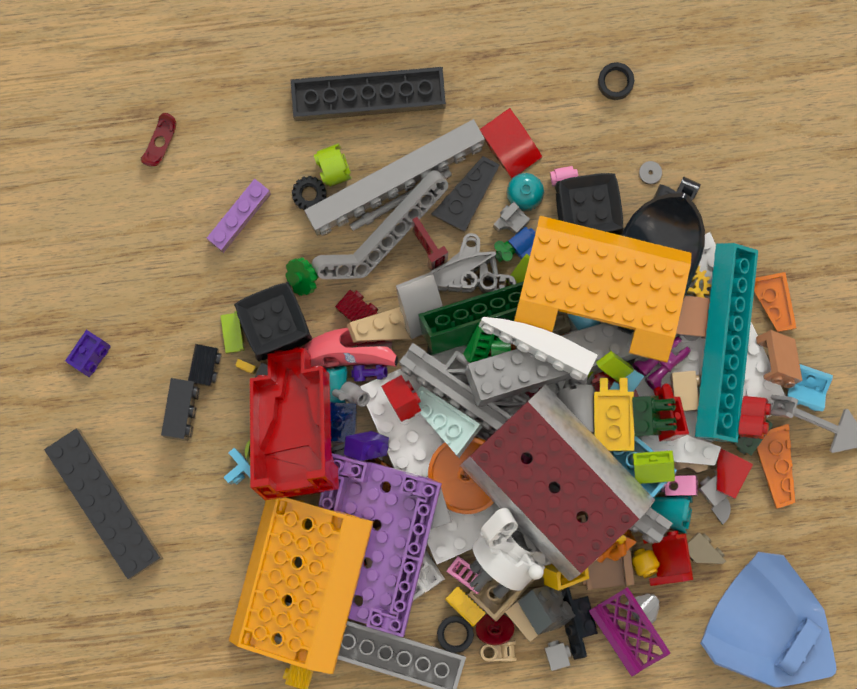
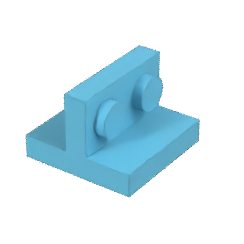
(237, 474)

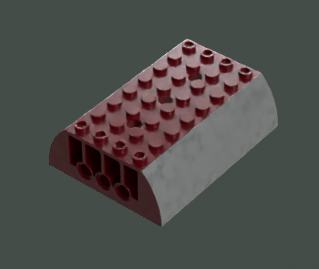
(576, 460)

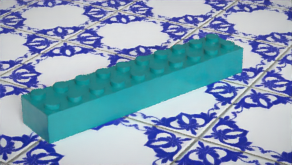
(726, 342)

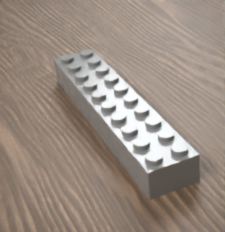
(394, 178)
(521, 372)
(399, 656)

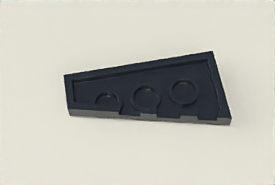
(465, 198)

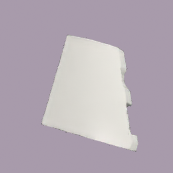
(428, 577)

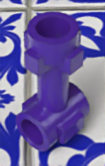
(359, 372)

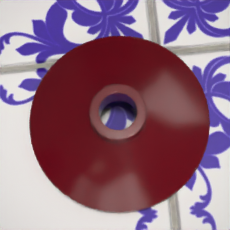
(487, 626)

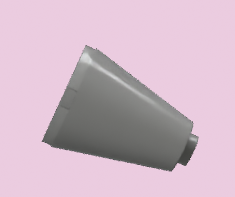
(580, 403)

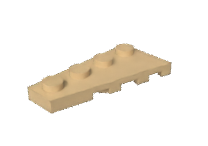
(380, 327)

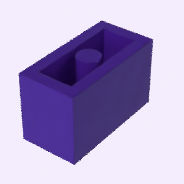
(366, 445)

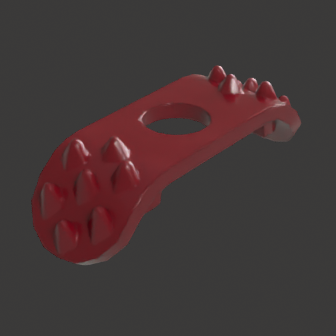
(166, 129)

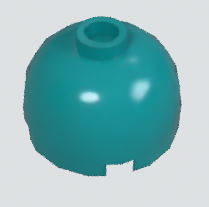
(525, 191)

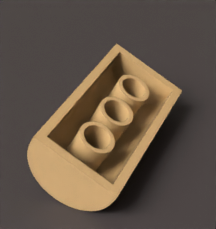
(492, 604)

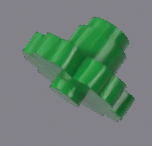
(301, 276)

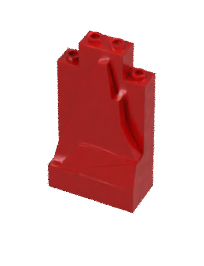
(291, 428)

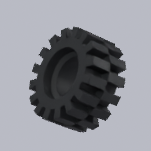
(301, 185)

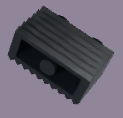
(204, 365)

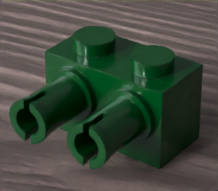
(647, 415)

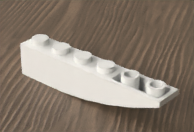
(544, 345)

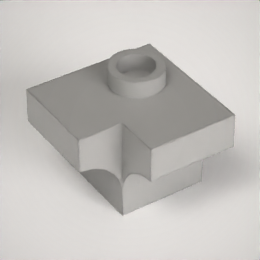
(511, 219)

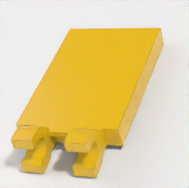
(614, 416)

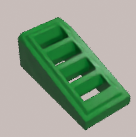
(475, 354)

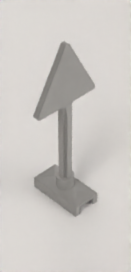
(845, 432)

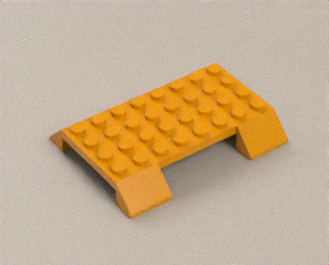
(605, 281)

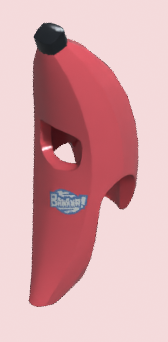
(336, 350)

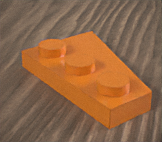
(776, 300)

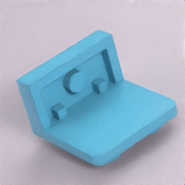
(812, 388)

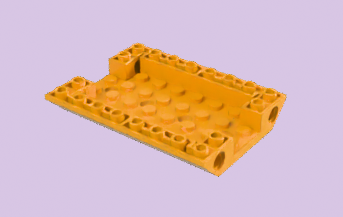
(319, 589)

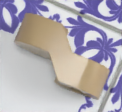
(696, 468)

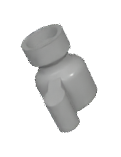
(352, 394)

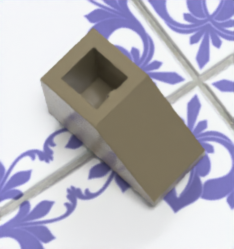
(703, 552)

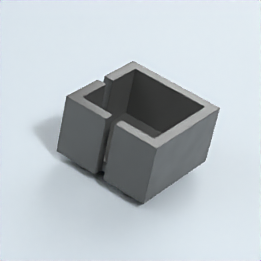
(546, 609)

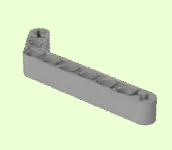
(328, 266)

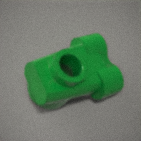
(504, 251)

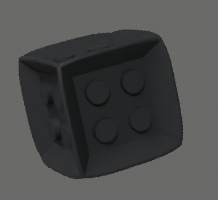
(591, 202)
(272, 320)

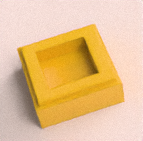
(245, 366)

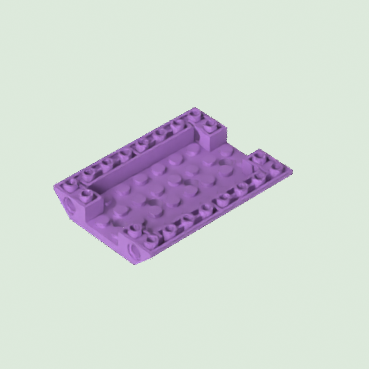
(395, 548)

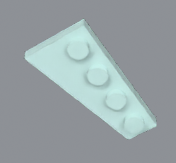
(450, 423)

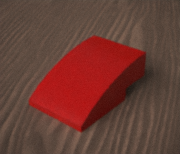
(510, 143)

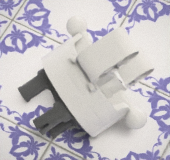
(505, 556)

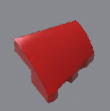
(731, 473)

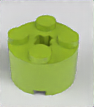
(333, 165)

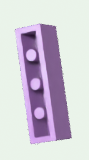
(238, 215)

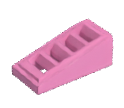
(455, 566)

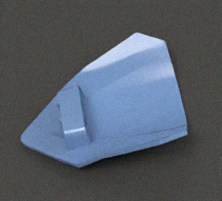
(770, 626)

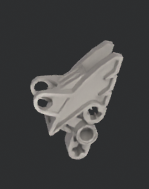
(464, 265)

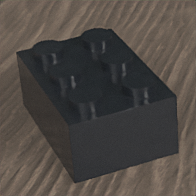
(180, 409)

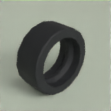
(612, 67)
(459, 648)

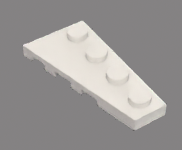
(686, 449)

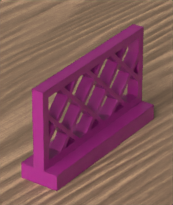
(619, 638)

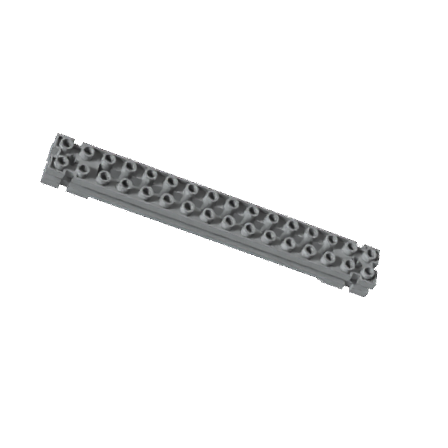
(440, 378)

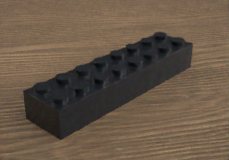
(368, 94)
(103, 503)

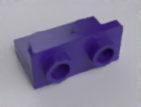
(88, 353)

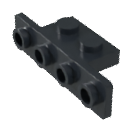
(580, 626)

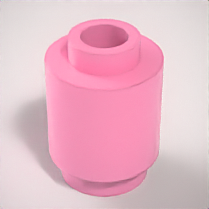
(562, 173)

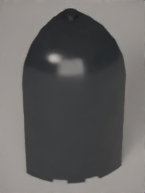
(669, 222)

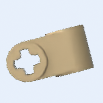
(500, 652)

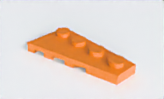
(776, 463)

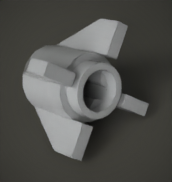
(649, 605)

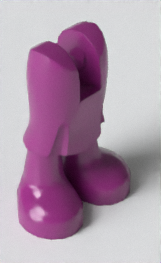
(655, 379)

